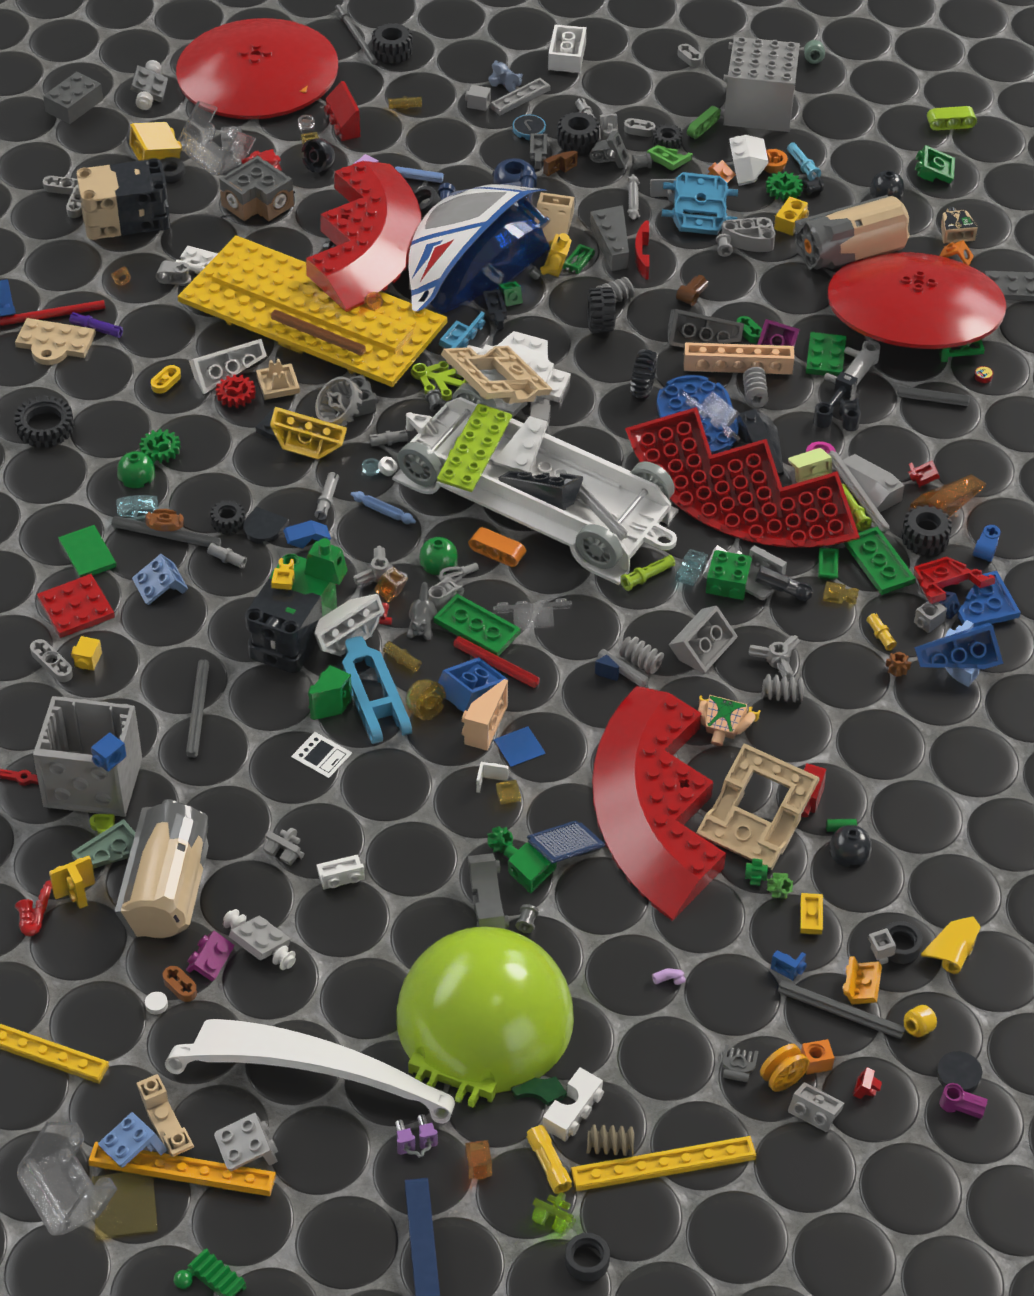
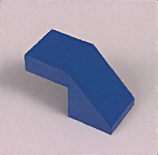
(302, 533)

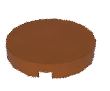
(164, 520)

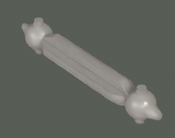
(633, 197)

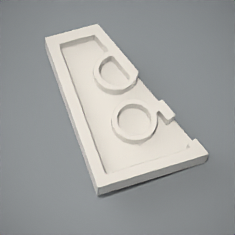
(523, 447)

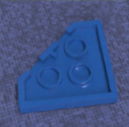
(989, 604)

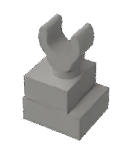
(882, 945)

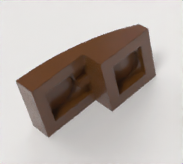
(561, 161)

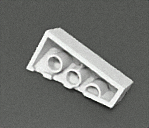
(216, 366)

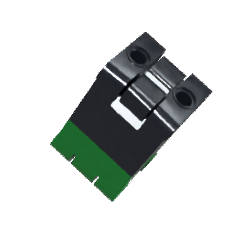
(285, 620)

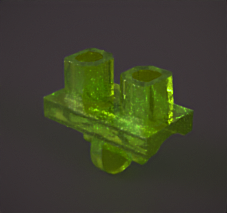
(543, 1210)

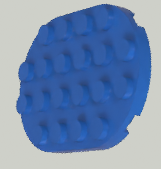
(699, 388)

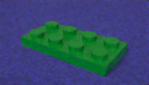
(880, 561)
(477, 625)

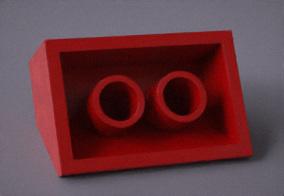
(343, 112)

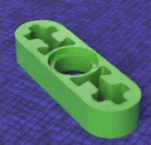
(704, 122)

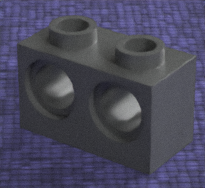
(368, 398)

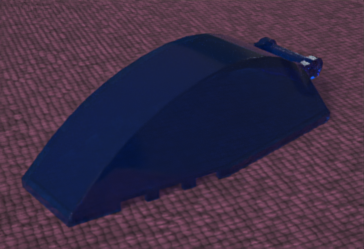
(495, 256)

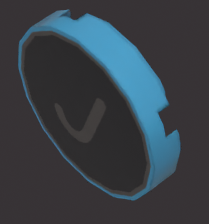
(528, 124)

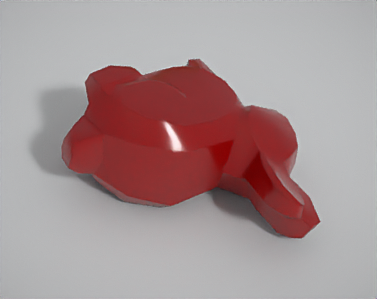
(267, 155)

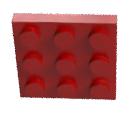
(75, 605)

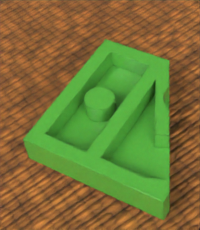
(668, 157)

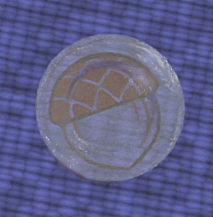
(306, 122)

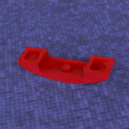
(642, 261)

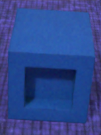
(108, 752)

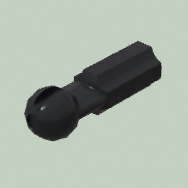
(782, 583)

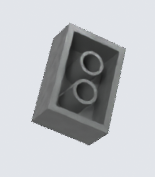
(73, 97)

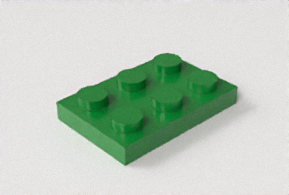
(825, 354)

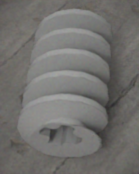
(621, 288)
(755, 387)
(641, 655)
(782, 687)

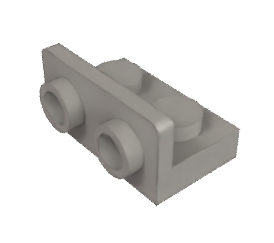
(815, 1106)

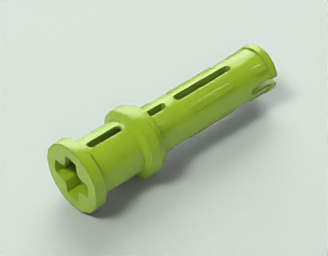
(857, 512)
(640, 575)

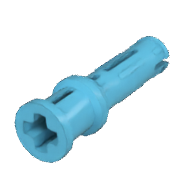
(806, 165)

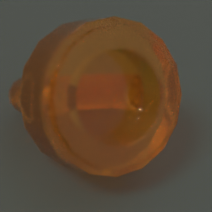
(119, 273)
(373, 301)

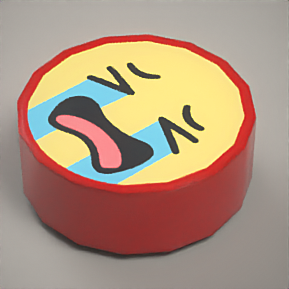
(983, 374)

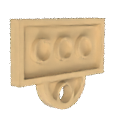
(54, 340)

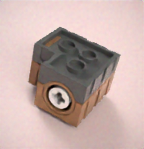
(256, 189)

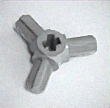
(375, 570)
(777, 654)

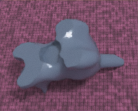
(504, 76)

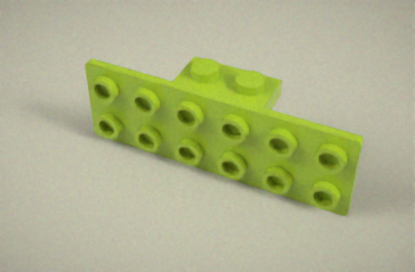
(474, 447)

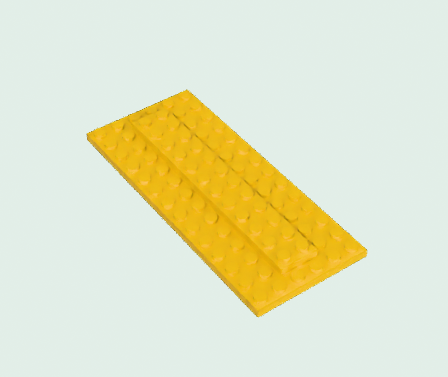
(253, 280)

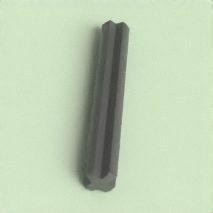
(934, 396)

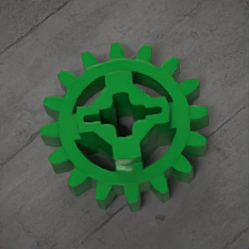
(784, 186)
(160, 445)

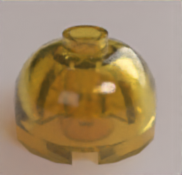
(425, 699)

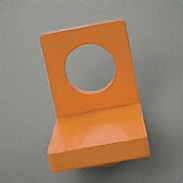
(958, 248)

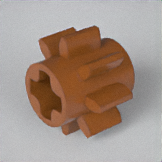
(898, 664)

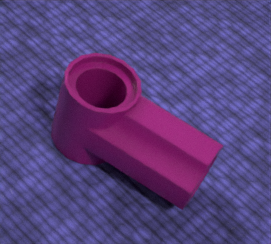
(962, 1101)

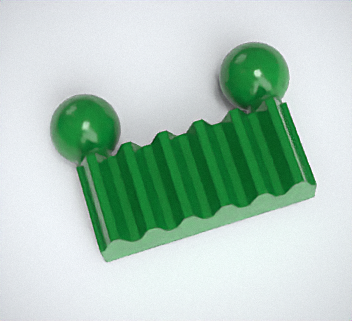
(211, 1273)

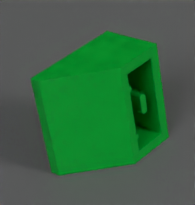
(330, 693)

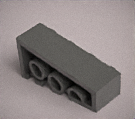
(610, 233)

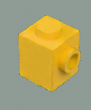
(86, 653)

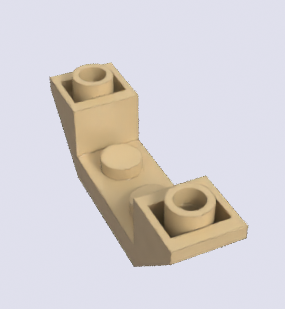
(162, 1116)

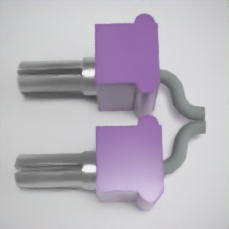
(406, 1140)

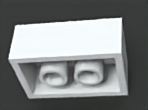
(567, 48)

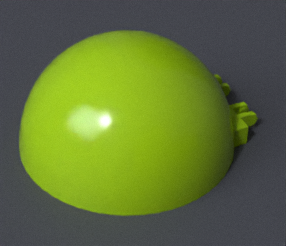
(484, 1012)

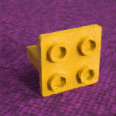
(73, 880)

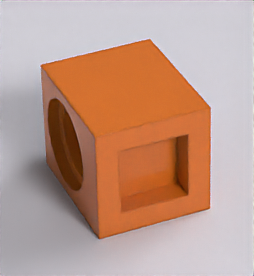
(824, 1053)

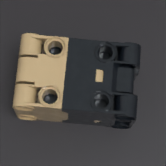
(123, 198)

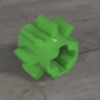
(779, 885)

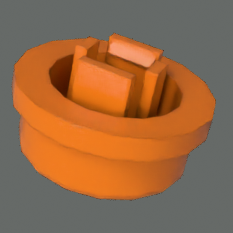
(776, 161)

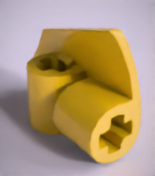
(954, 944)

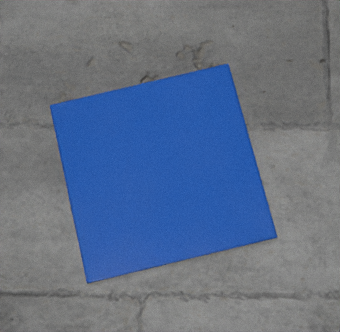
(519, 746)

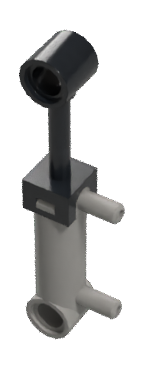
(847, 381)

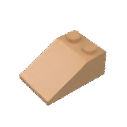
(485, 716)

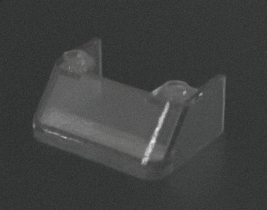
(198, 144)

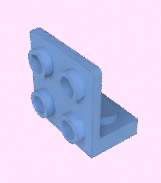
(157, 578)
(129, 1139)

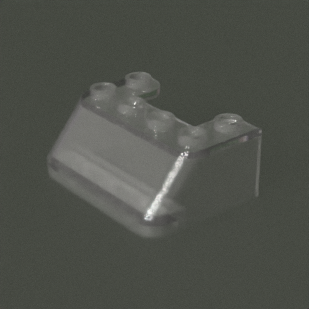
(58, 1181)

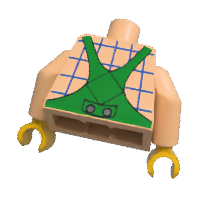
(725, 718)

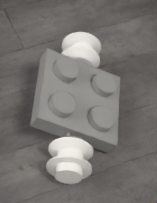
(260, 938)

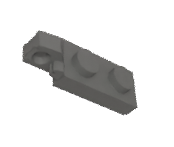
(538, 149)

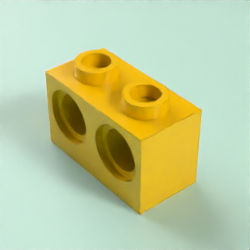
(789, 213)

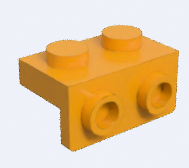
(862, 981)

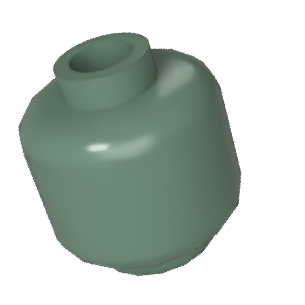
(814, 51)

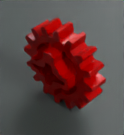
(235, 391)

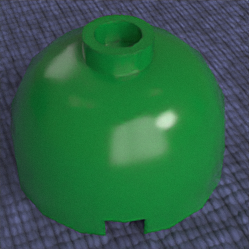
(135, 469)
(438, 554)

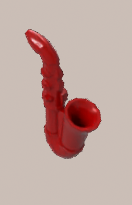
(31, 918)

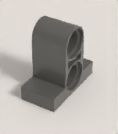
(610, 150)

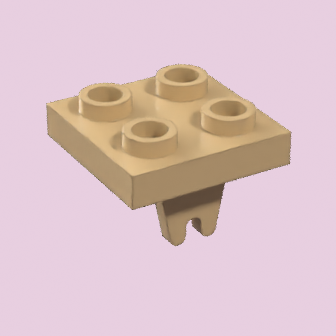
(277, 380)

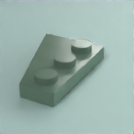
(108, 846)

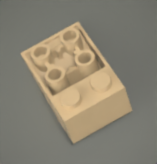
(559, 210)

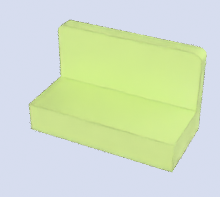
(811, 464)

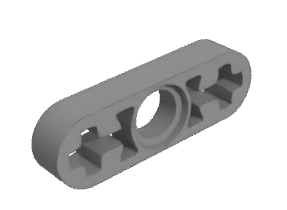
(53, 668)

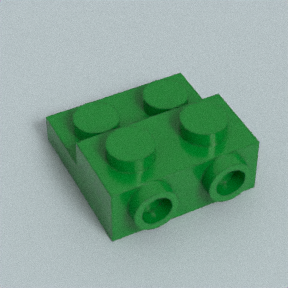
(934, 165)

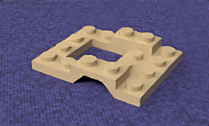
(522, 381)
(746, 832)

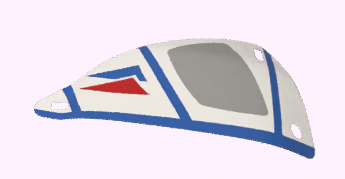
(451, 230)

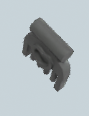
(737, 1066)

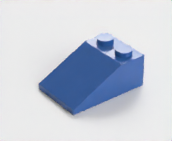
(469, 682)

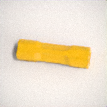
(556, 1173)

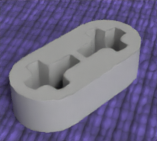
(689, 55)
(639, 127)

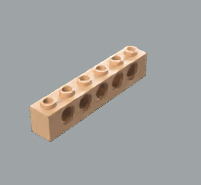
(738, 358)

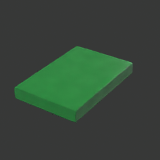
(87, 551)

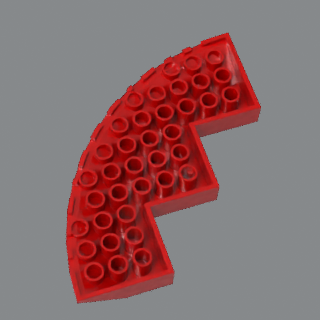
(369, 233)
(741, 487)
(649, 795)

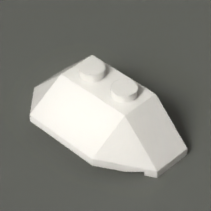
(748, 158)
(347, 621)

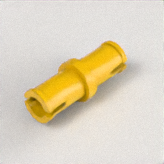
(881, 631)

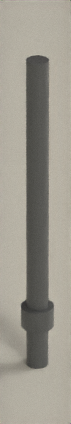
(345, 17)

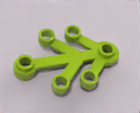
(422, 373)

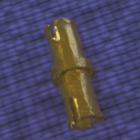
(405, 102)
(402, 656)

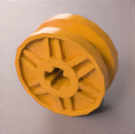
(784, 1067)

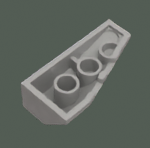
(877, 483)

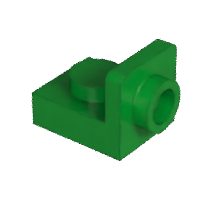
(512, 293)

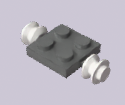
(148, 84)

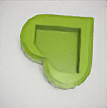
(101, 822)

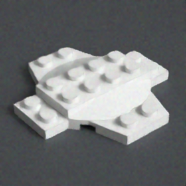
(535, 354)

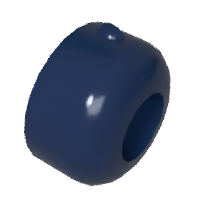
(510, 170)

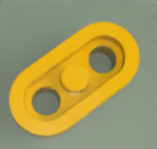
(165, 379)

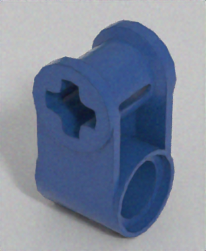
(987, 544)

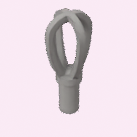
(462, 571)

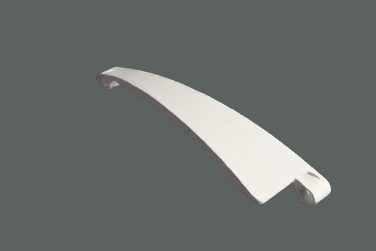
(270, 1045)

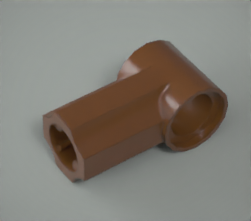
(690, 293)

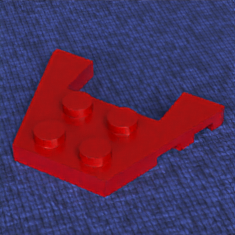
(944, 572)

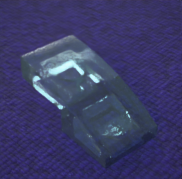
(132, 505)
(692, 567)

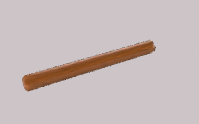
(318, 332)

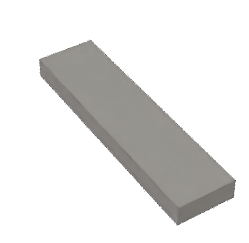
(520, 96)

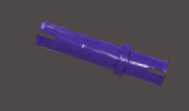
(100, 326)

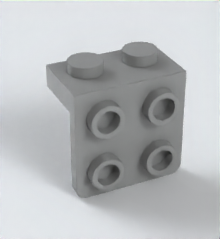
(763, 558)
(245, 1142)

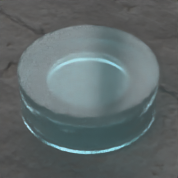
(370, 467)

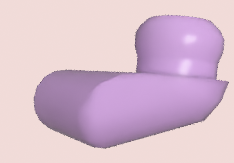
(666, 974)

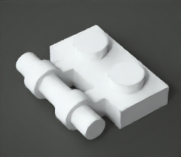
(196, 258)

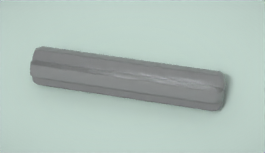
(626, 670)

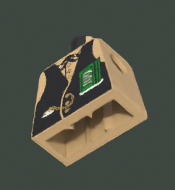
(957, 226)

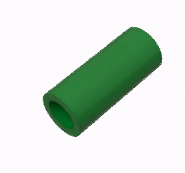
(834, 824)

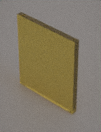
(130, 1209)

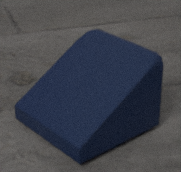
(607, 668)

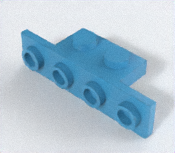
(460, 334)

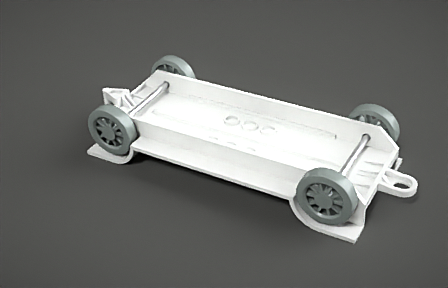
(632, 497)

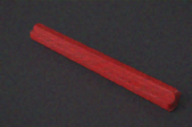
(496, 662)

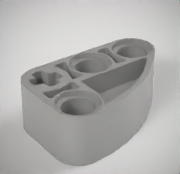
(751, 233)

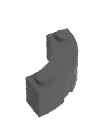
(484, 882)

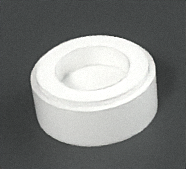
(387, 466)
(156, 1003)

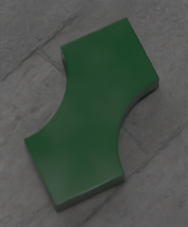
(543, 1089)

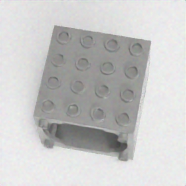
(760, 84)
(65, 762)

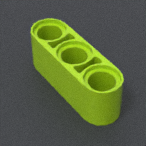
(951, 118)

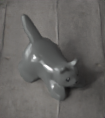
(421, 615)

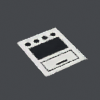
(321, 754)

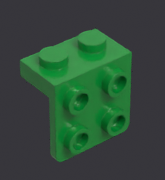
(728, 574)

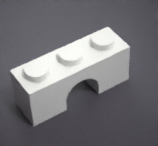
(565, 1119)

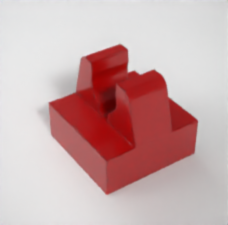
(866, 1084)

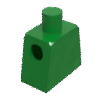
(326, 562)
(528, 866)

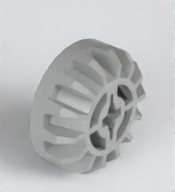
(333, 399)

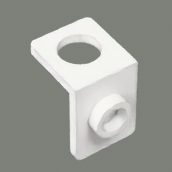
(491, 771)

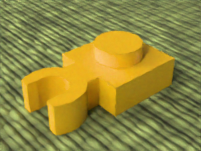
(283, 576)

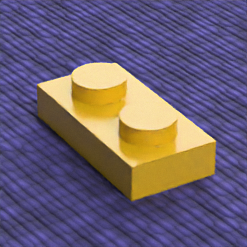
(811, 913)

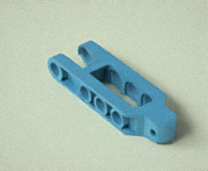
(372, 710)

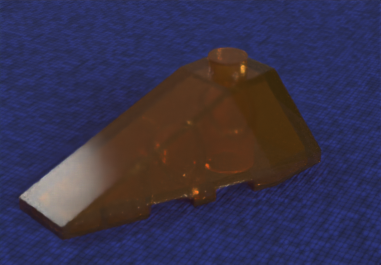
(952, 495)

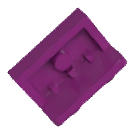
(210, 956)

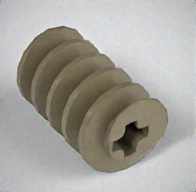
(610, 1139)

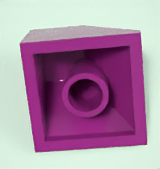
(778, 334)

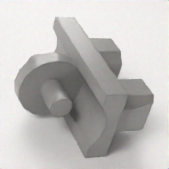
(608, 123)
(276, 842)

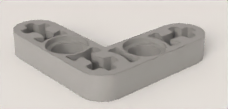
(55, 185)

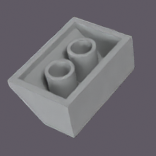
(703, 639)

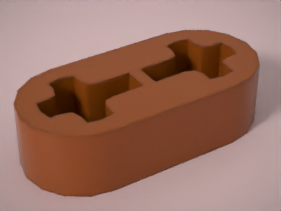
(183, 980)

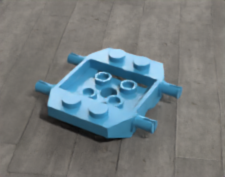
(687, 190)

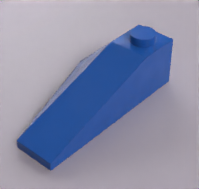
(965, 649)

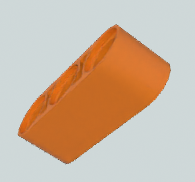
(497, 547)

